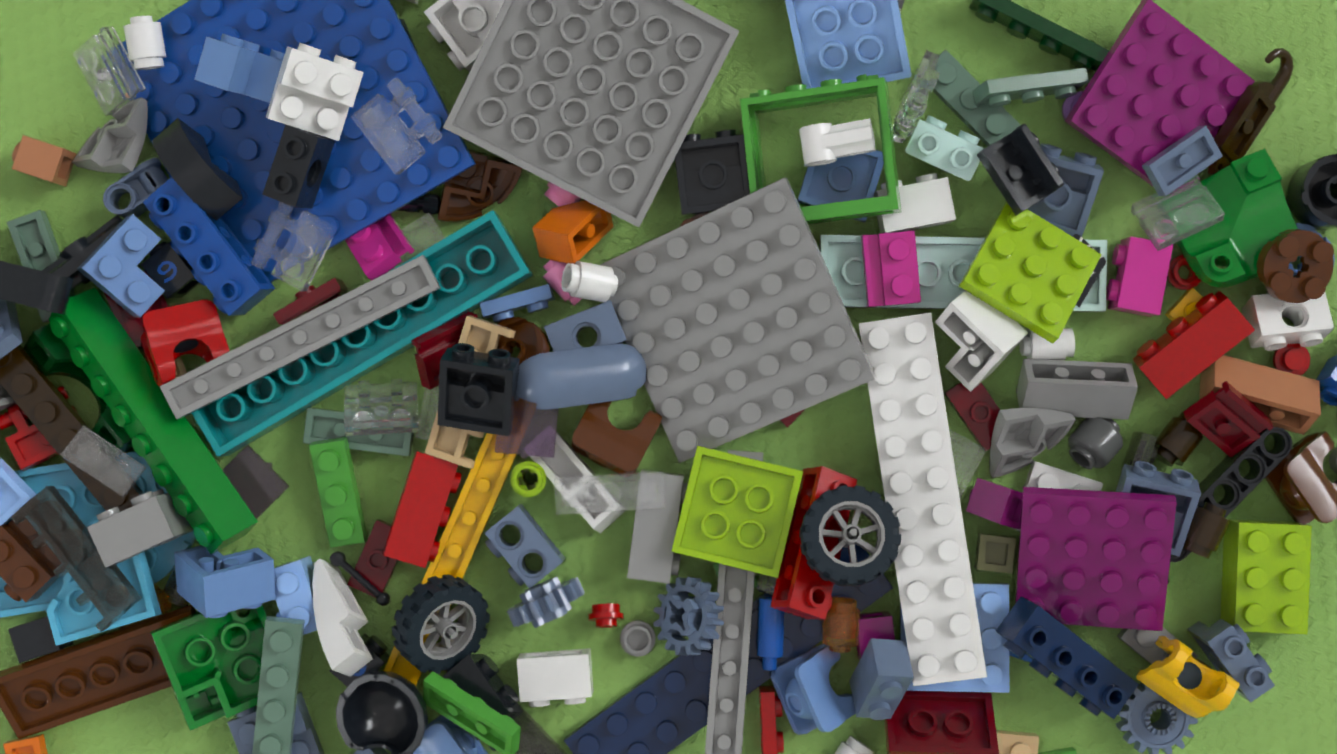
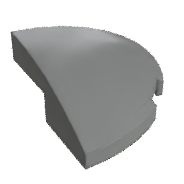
(118, 143)
(1023, 435)

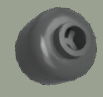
(1095, 442)

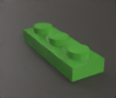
(338, 492)
(471, 714)

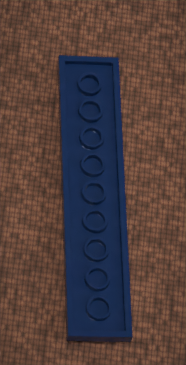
(676, 697)

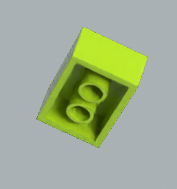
(1266, 576)

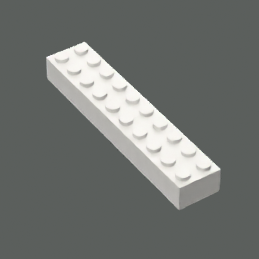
(925, 497)

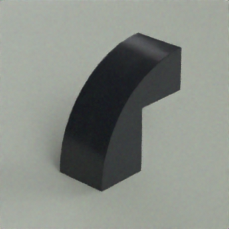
(189, 163)

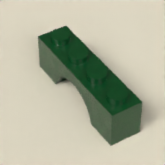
(55, 359)

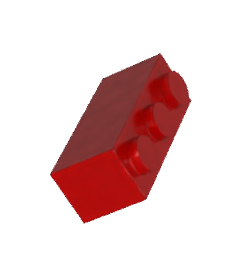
(1192, 343)
(422, 510)

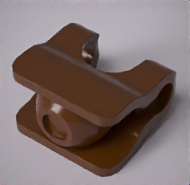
(611, 447)
(1302, 482)

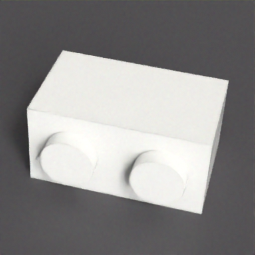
(922, 205)
(555, 676)

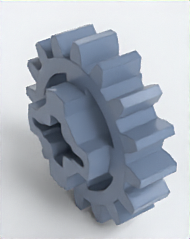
(545, 602)
(688, 616)

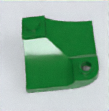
(1254, 214)
(213, 663)

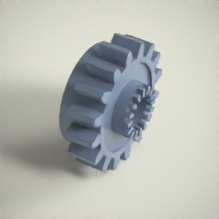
(1158, 735)

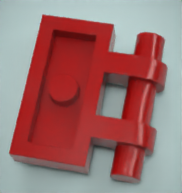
(28, 444)

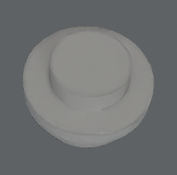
(637, 638)

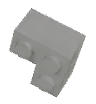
(137, 529)

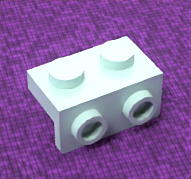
(944, 149)

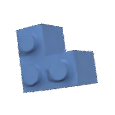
(239, 67)
(115, 267)
(224, 583)

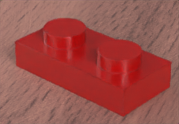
(770, 708)

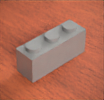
(1078, 387)
(655, 534)

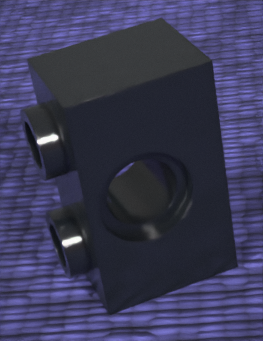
(298, 167)

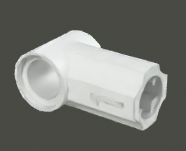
(826, 142)

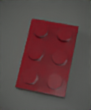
(942, 724)

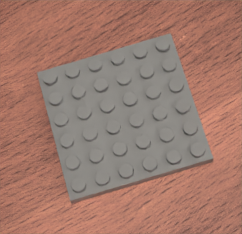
(592, 93)
(736, 321)

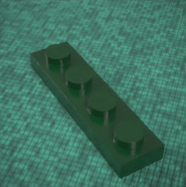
(1049, 35)

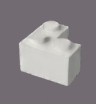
(982, 334)

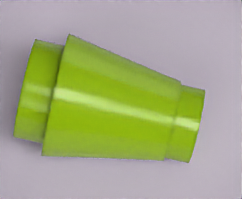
(519, 482)

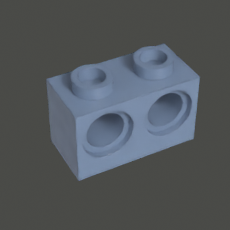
(532, 540)

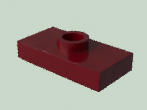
(311, 300)
(976, 411)
(372, 563)

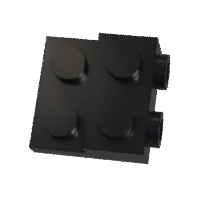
(711, 171)
(477, 389)

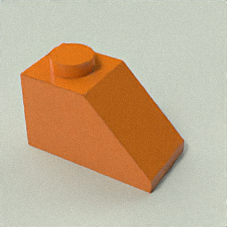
(571, 231)

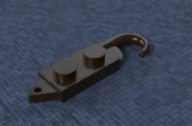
(1251, 113)

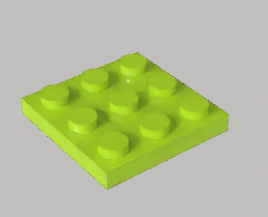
(1030, 271)
(737, 511)

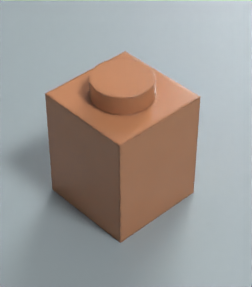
(43, 160)

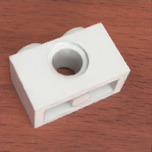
(1310, 320)

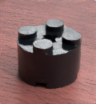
(1310, 194)

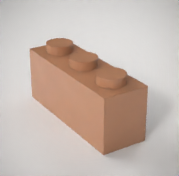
(1284, 397)

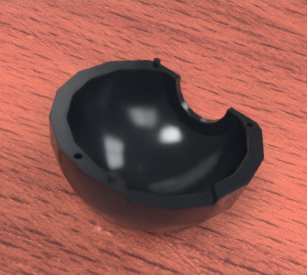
(382, 713)

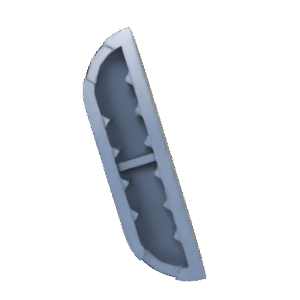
(581, 376)

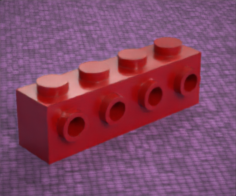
(798, 586)

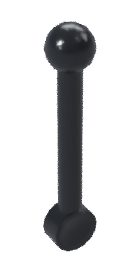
(338, 559)

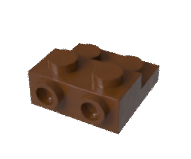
(21, 565)

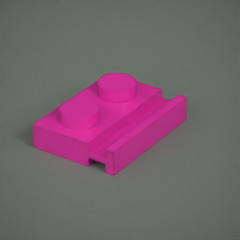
(379, 247)
(891, 269)

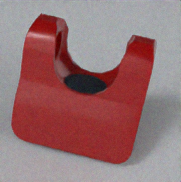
(181, 331)

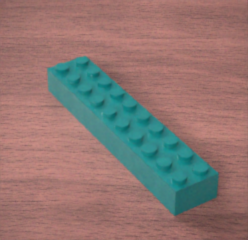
(470, 268)

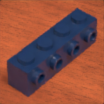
(1066, 657)

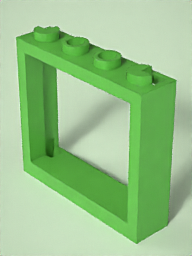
(828, 92)

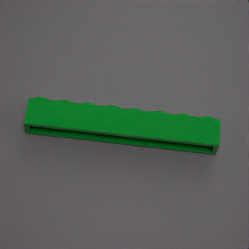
(139, 406)

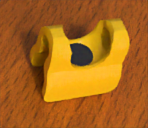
(1188, 681)

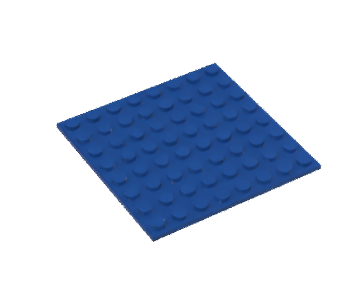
(243, 142)

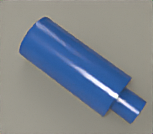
(770, 633)

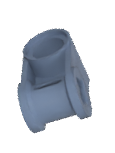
(140, 184)

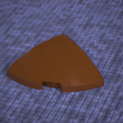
(478, 187)

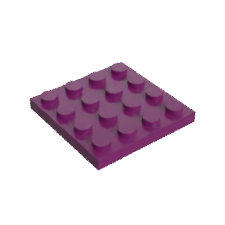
(1155, 89)
(1096, 556)

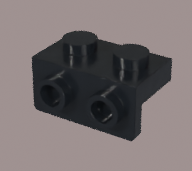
(1021, 169)

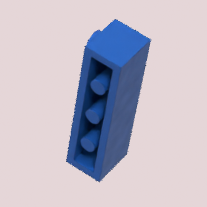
(210, 249)

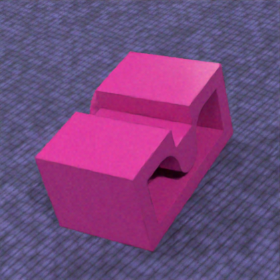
(1139, 277)

